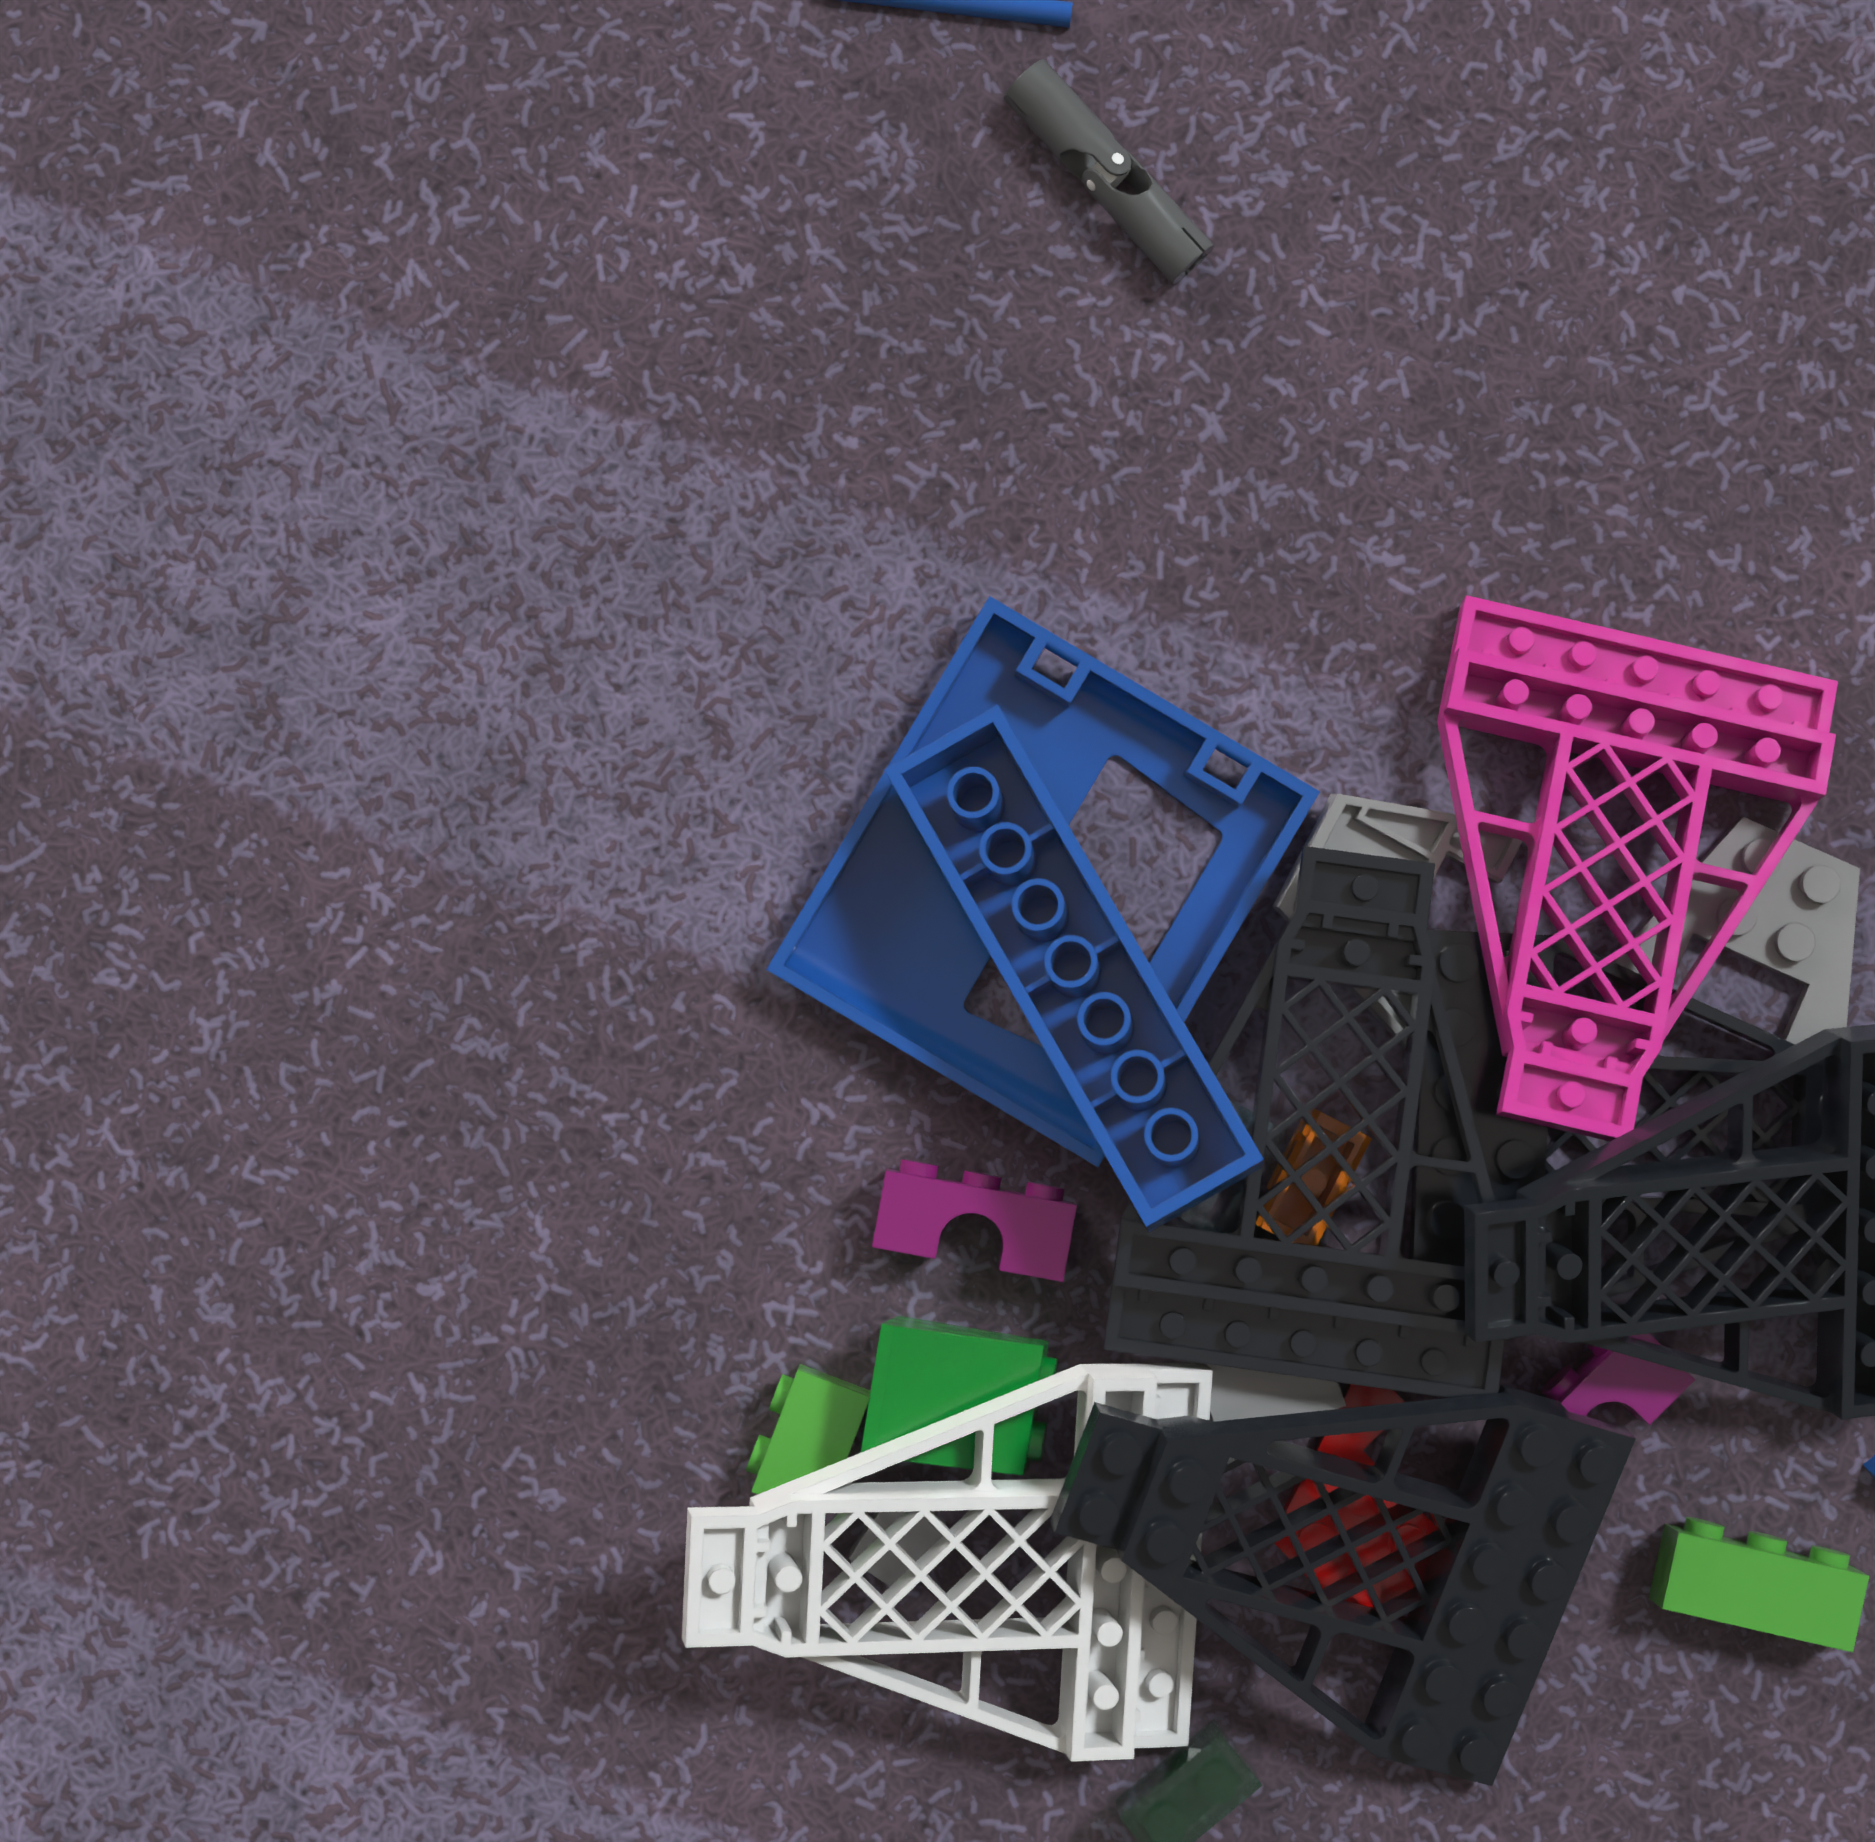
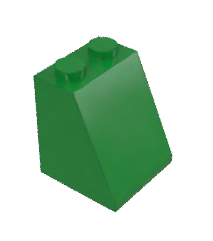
(943, 1369)

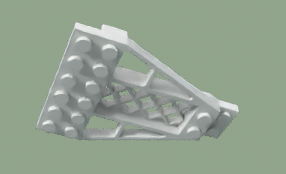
(1123, 1641)

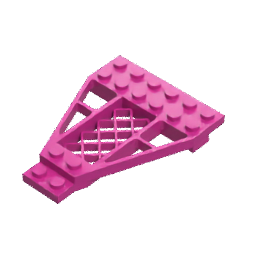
(1639, 706)

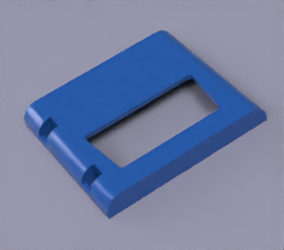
(894, 942)

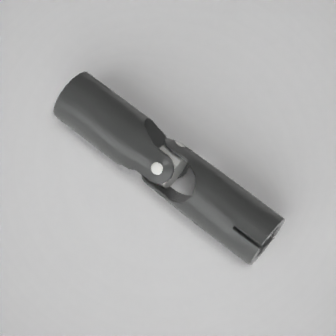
(1075, 138)

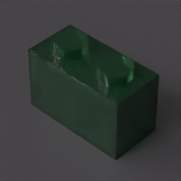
(1189, 1789)

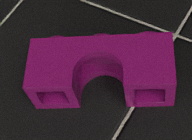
(1032, 1224)
(1609, 1376)

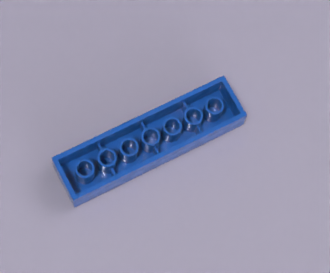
(1075, 969)

